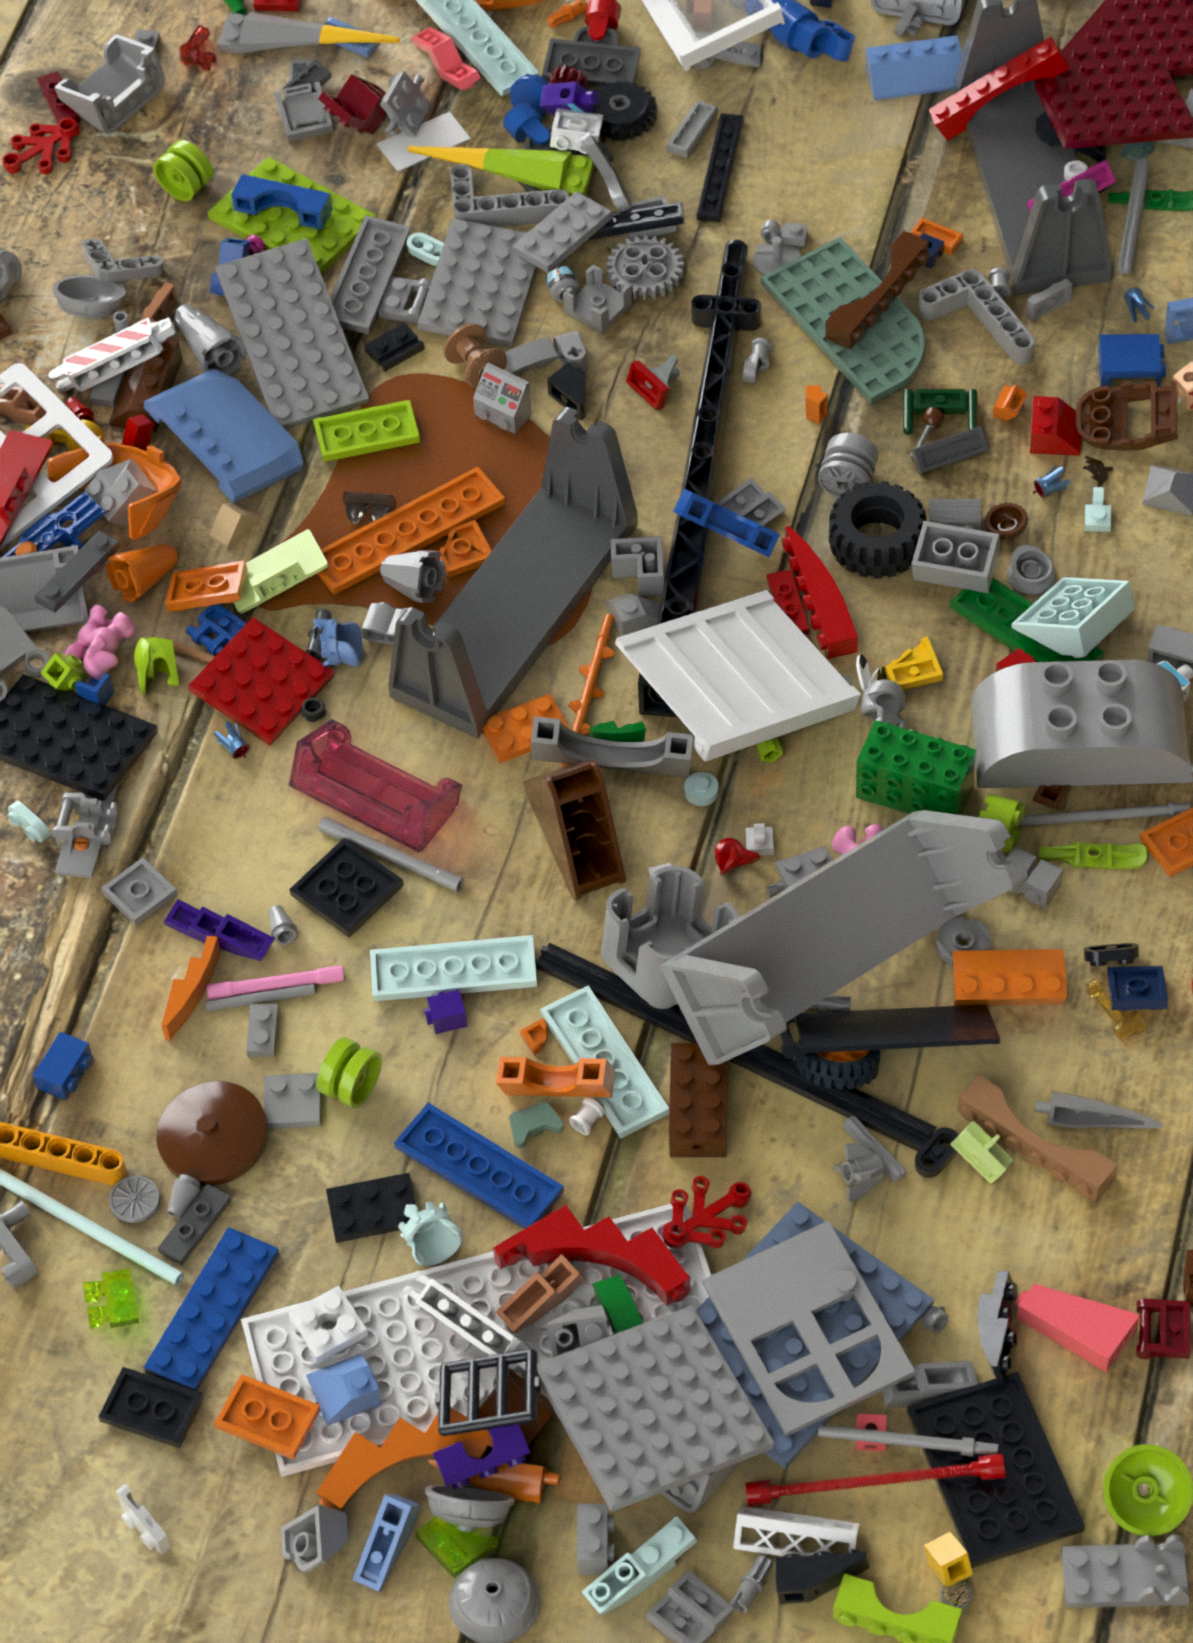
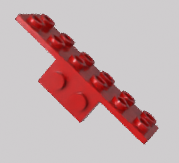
(20, 464)

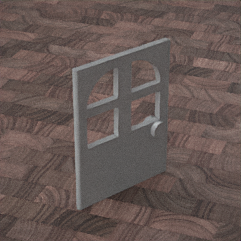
(786, 1289)

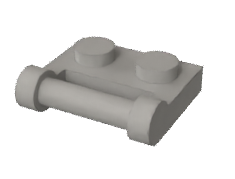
(398, 297)

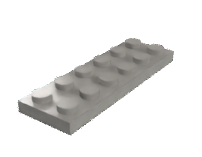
(368, 272)

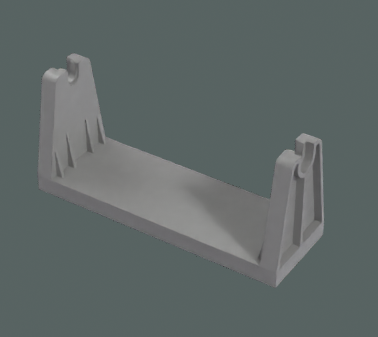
(836, 926)

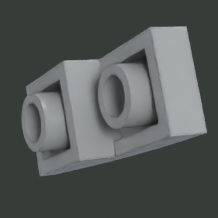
(531, 354)

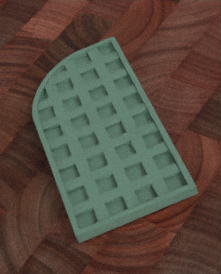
(836, 276)

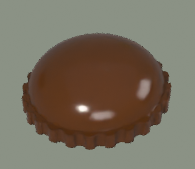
(1006, 520)

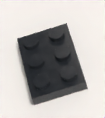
(370, 1207)
(151, 1407)

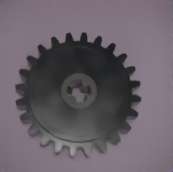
(625, 110)

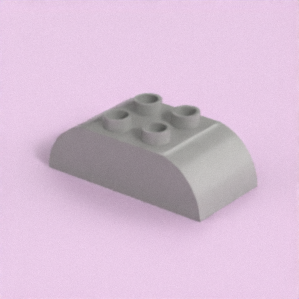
(1080, 725)

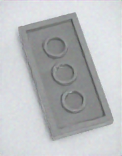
(562, 232)

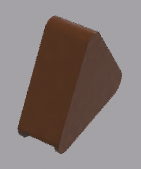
(578, 826)

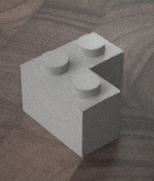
(639, 559)

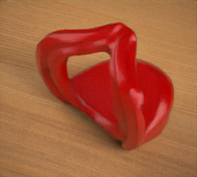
(731, 854)

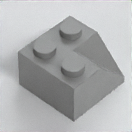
(117, 488)

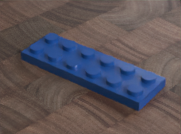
(478, 1166)
(211, 1309)

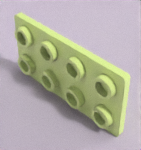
(280, 570)

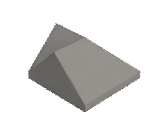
(1169, 489)

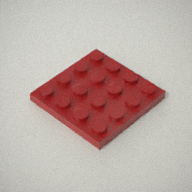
(261, 680)

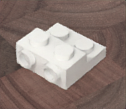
(571, 125)

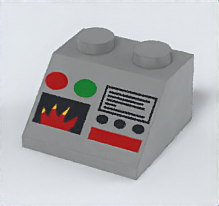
(502, 399)

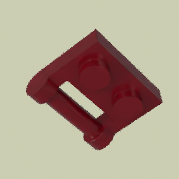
(1173, 1329)

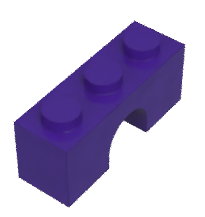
(457, 1466)

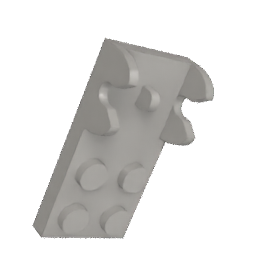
(1126, 1574)

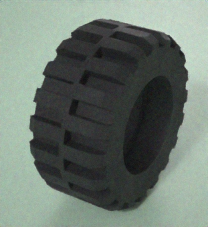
(875, 505)

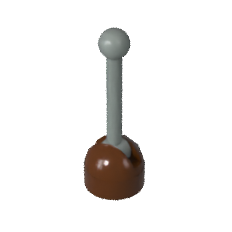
(932, 419)

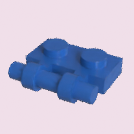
(219, 622)

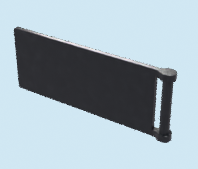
(890, 1029)

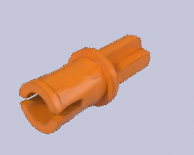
(567, 13)

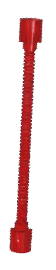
(763, 1492)

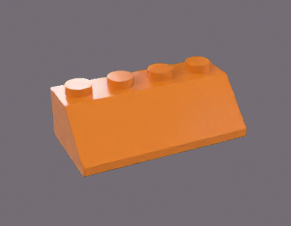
(1009, 977)

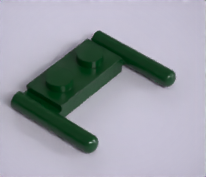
(946, 400)

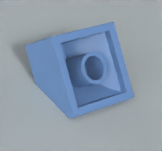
(344, 1389)

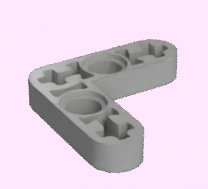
(608, 172)
(111, 270)

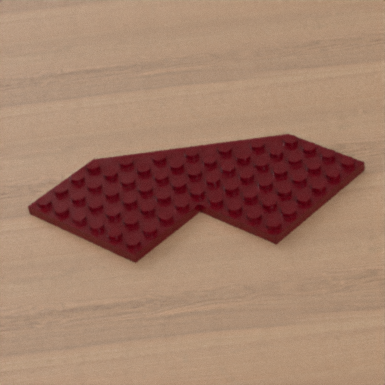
(1122, 76)

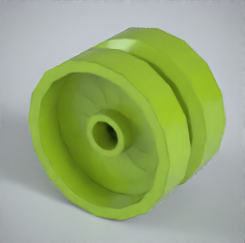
(183, 170)
(349, 1072)

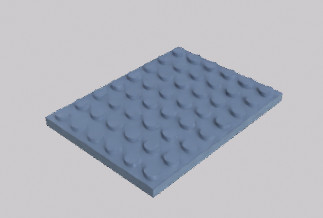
(896, 1297)

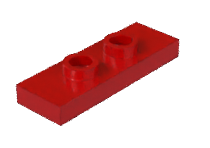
(786, 596)

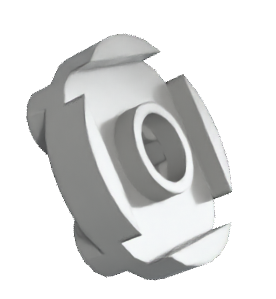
(962, 929)

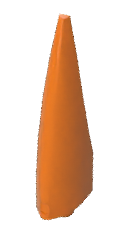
(520, 1481)

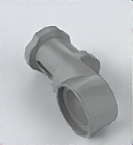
(758, 360)

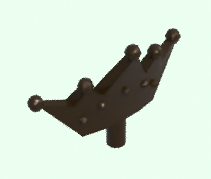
(1098, 469)

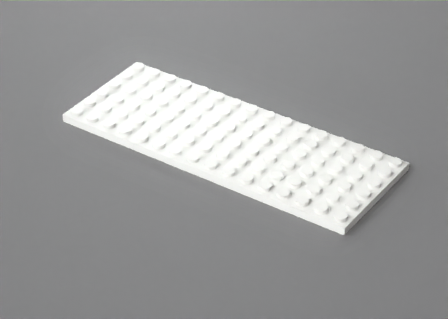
(410, 1344)

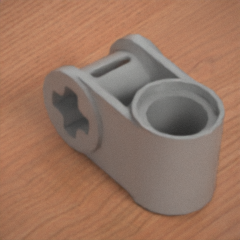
(571, 349)

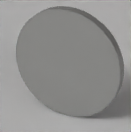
(773, 256)

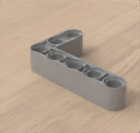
(503, 208)
(975, 291)

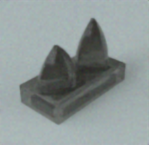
(358, 502)

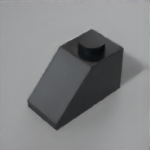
(569, 388)

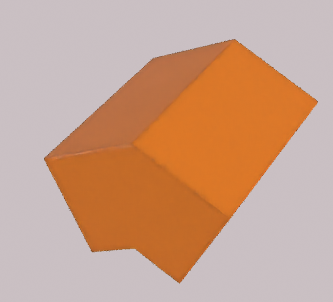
(1009, 402)
(816, 403)

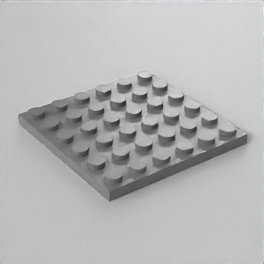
(652, 1408)

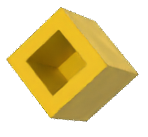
(948, 1559)

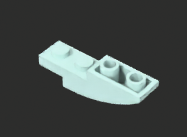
(641, 1569)

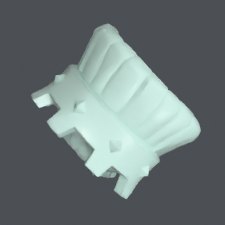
(431, 1234)

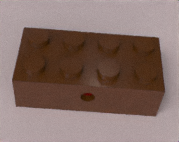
(696, 1104)

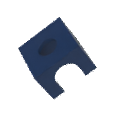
(937, 246)

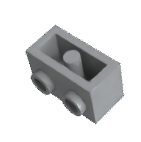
(593, 1539)

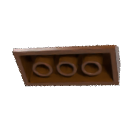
(146, 382)

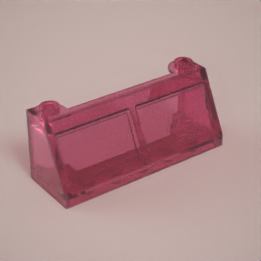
(370, 788)

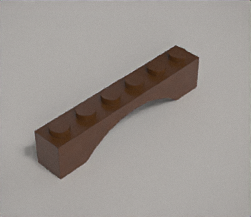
(852, 320)

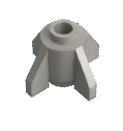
(861, 1170)

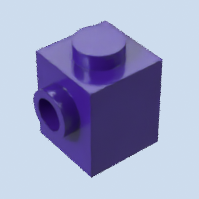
(445, 1012)

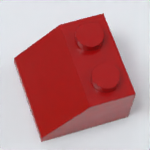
(1053, 427)

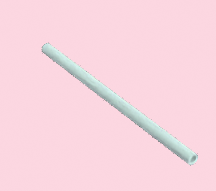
(90, 1228)

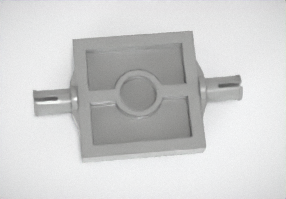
(405, 104)
(798, 867)

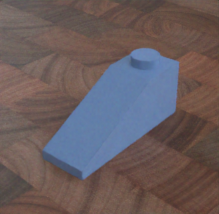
(386, 1540)

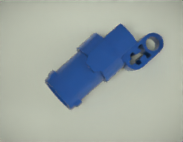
(810, 35)

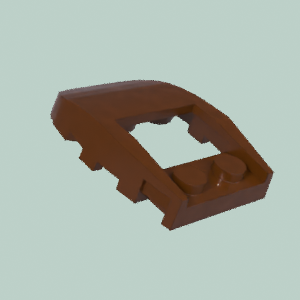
(1103, 415)

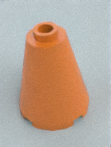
(140, 569)

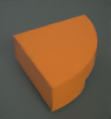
(535, 1036)

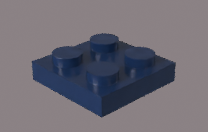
(1137, 988)

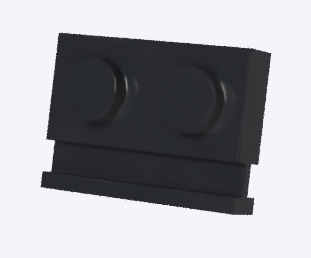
(394, 347)

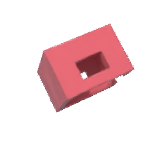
(874, 1420)

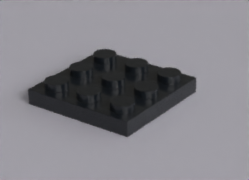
(346, 887)

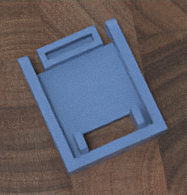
(1183, 313)

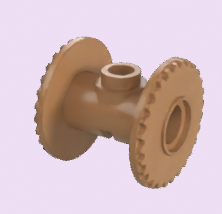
(467, 346)

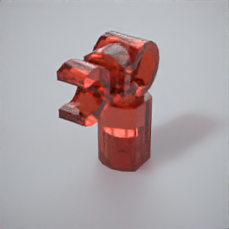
(191, 51)

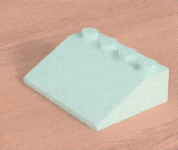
(1076, 614)

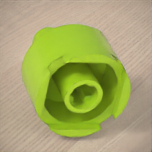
(1009, 813)

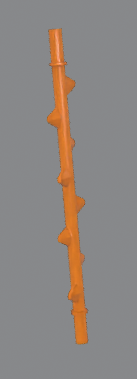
(591, 671)

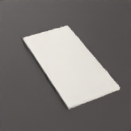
(437, 132)

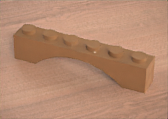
(1080, 1168)

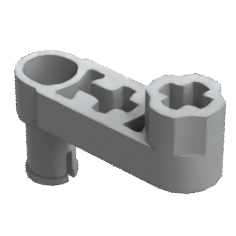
(20, 1267)

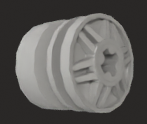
(847, 462)

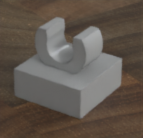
(908, 22)

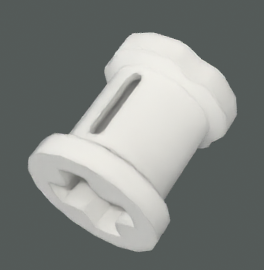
(586, 1116)

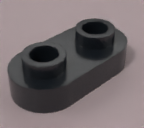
(1122, 953)
(934, 1153)

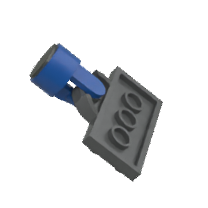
(526, 125)

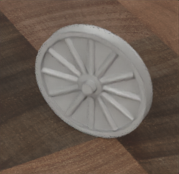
(134, 1199)

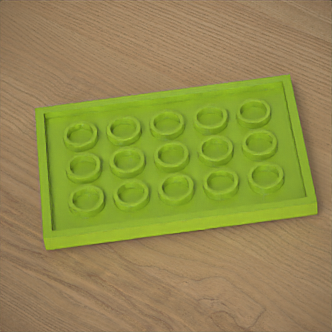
(281, 224)

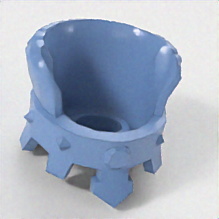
(340, 642)

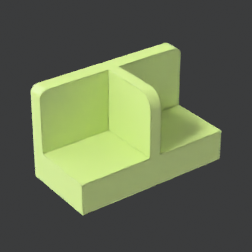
(982, 1152)

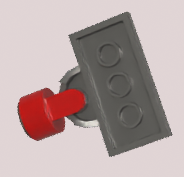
(595, 48)

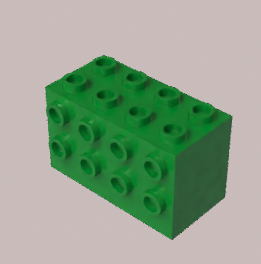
(914, 771)

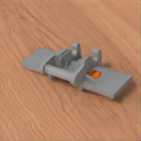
(86, 837)

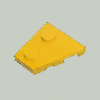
(915, 667)

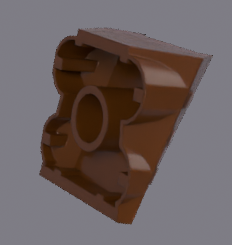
(516, 1403)

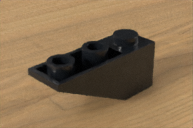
(809, 1577)

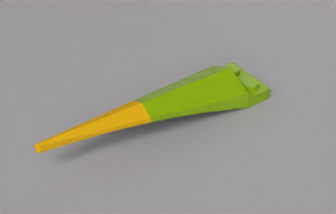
(532, 167)

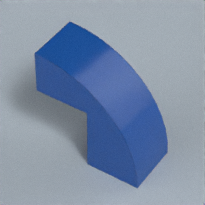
(230, 250)

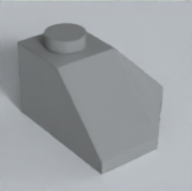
(632, 613)
(314, 1537)

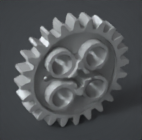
(645, 266)

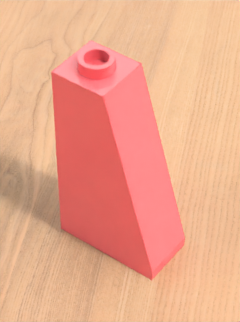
(1078, 1324)

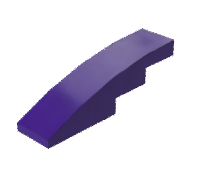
(232, 933)

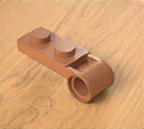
(161, 304)

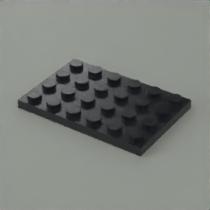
(69, 737)
(1005, 1513)

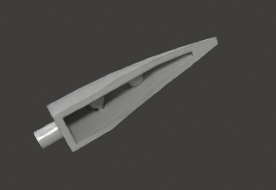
(1084, 1112)

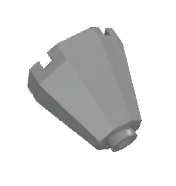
(415, 574)

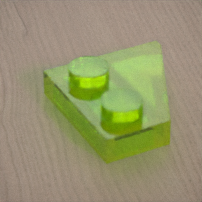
(453, 1547)

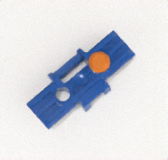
(50, 531)

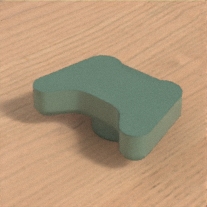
(533, 1121)

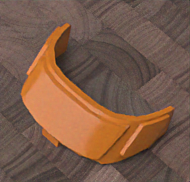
(143, 514)

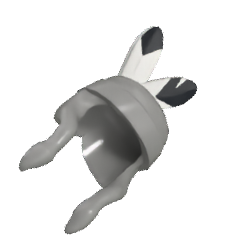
(881, 697)

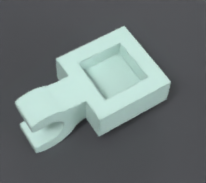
(1098, 515)

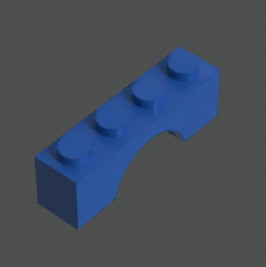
(256, 194)
(726, 522)

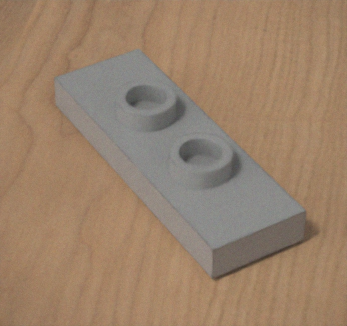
(692, 129)

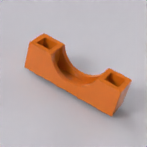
(528, 1078)

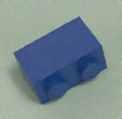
(63, 1066)

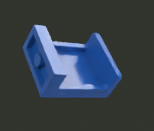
(1130, 357)

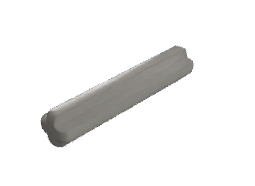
(868, 1141)

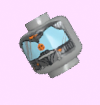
(559, 280)

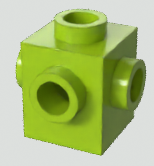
(64, 671)

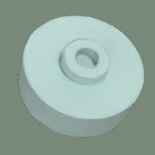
(701, 789)

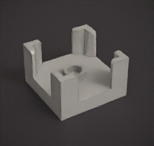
(597, 303)

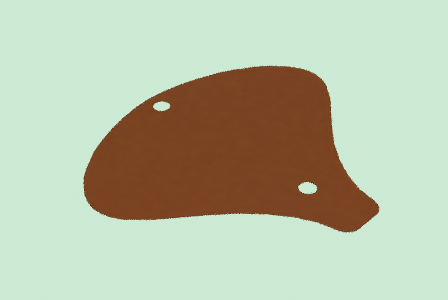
(449, 446)

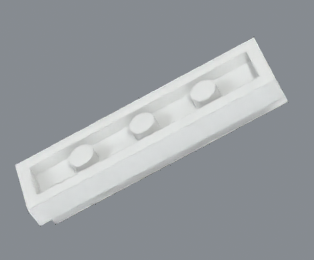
(791, 1524)

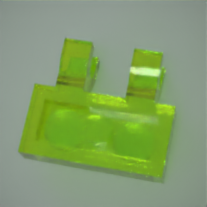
(119, 1297)

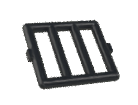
(502, 1418)

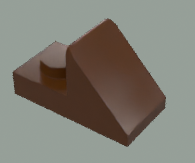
(1052, 796)

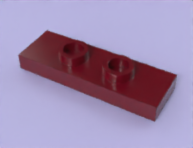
(57, 107)

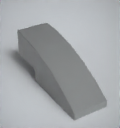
(930, 1382)

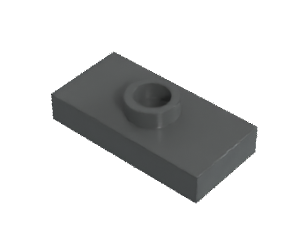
(312, 73)

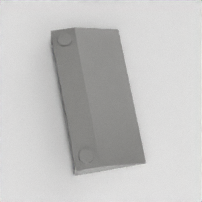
(24, 576)

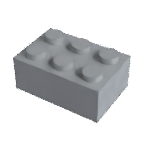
(956, 556)

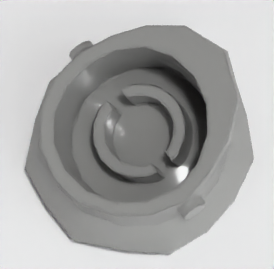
(1031, 571)

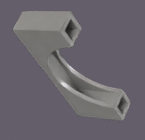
(663, 756)

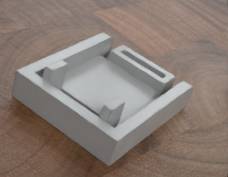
(303, 109)

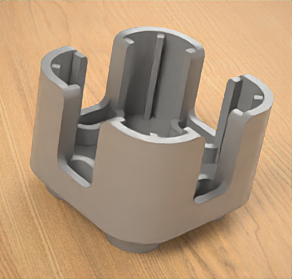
(660, 931)

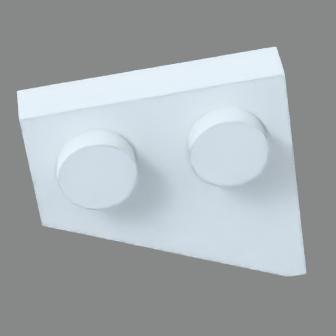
(139, 1517)

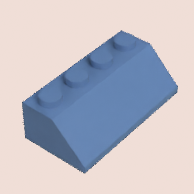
(913, 67)

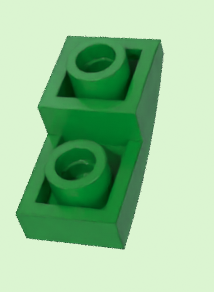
(610, 732)
(617, 1303)

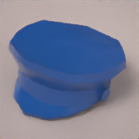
(528, 90)

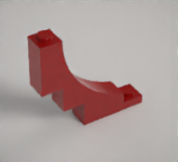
(602, 1243)

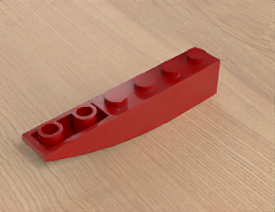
(821, 597)

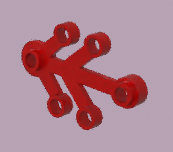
(64, 131)
(705, 1217)

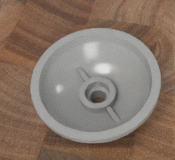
(88, 296)
(468, 1506)
(497, 1615)

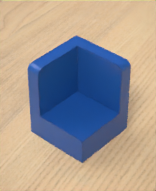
(96, 690)

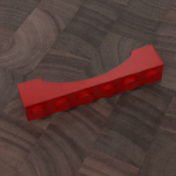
(1038, 62)

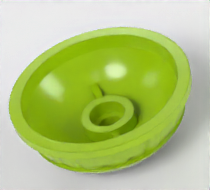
(1168, 1490)

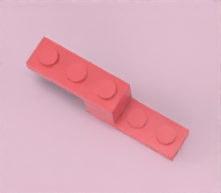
(446, 58)

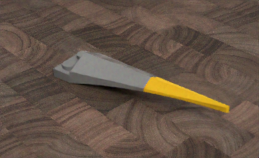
(264, 32)

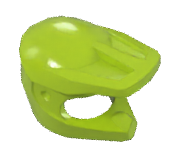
(155, 656)

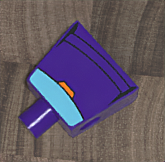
(569, 97)

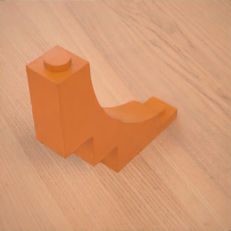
(365, 1460)

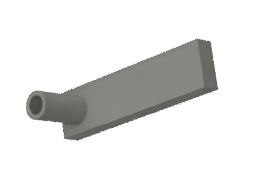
(107, 392)

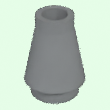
(281, 926)
(183, 1194)

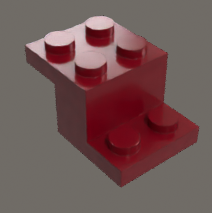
(356, 105)

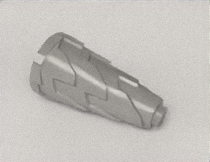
(210, 342)

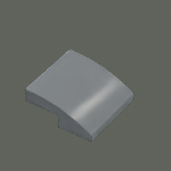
(753, 503)
(690, 1611)

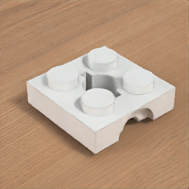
(324, 1308)

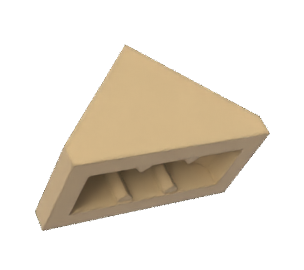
(232, 523)

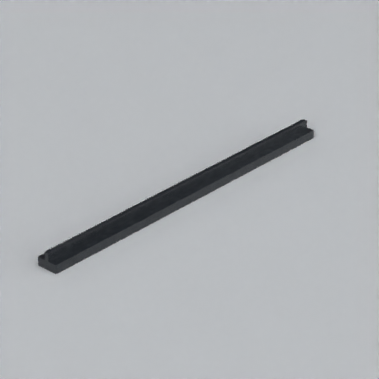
(759, 1060)

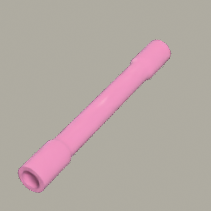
(319, 976)

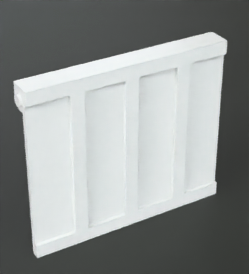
(738, 674)

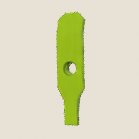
(1109, 855)

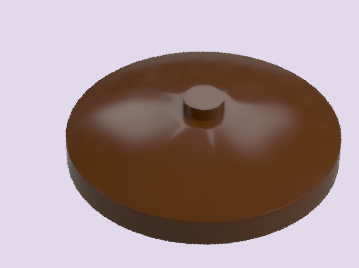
(212, 1132)

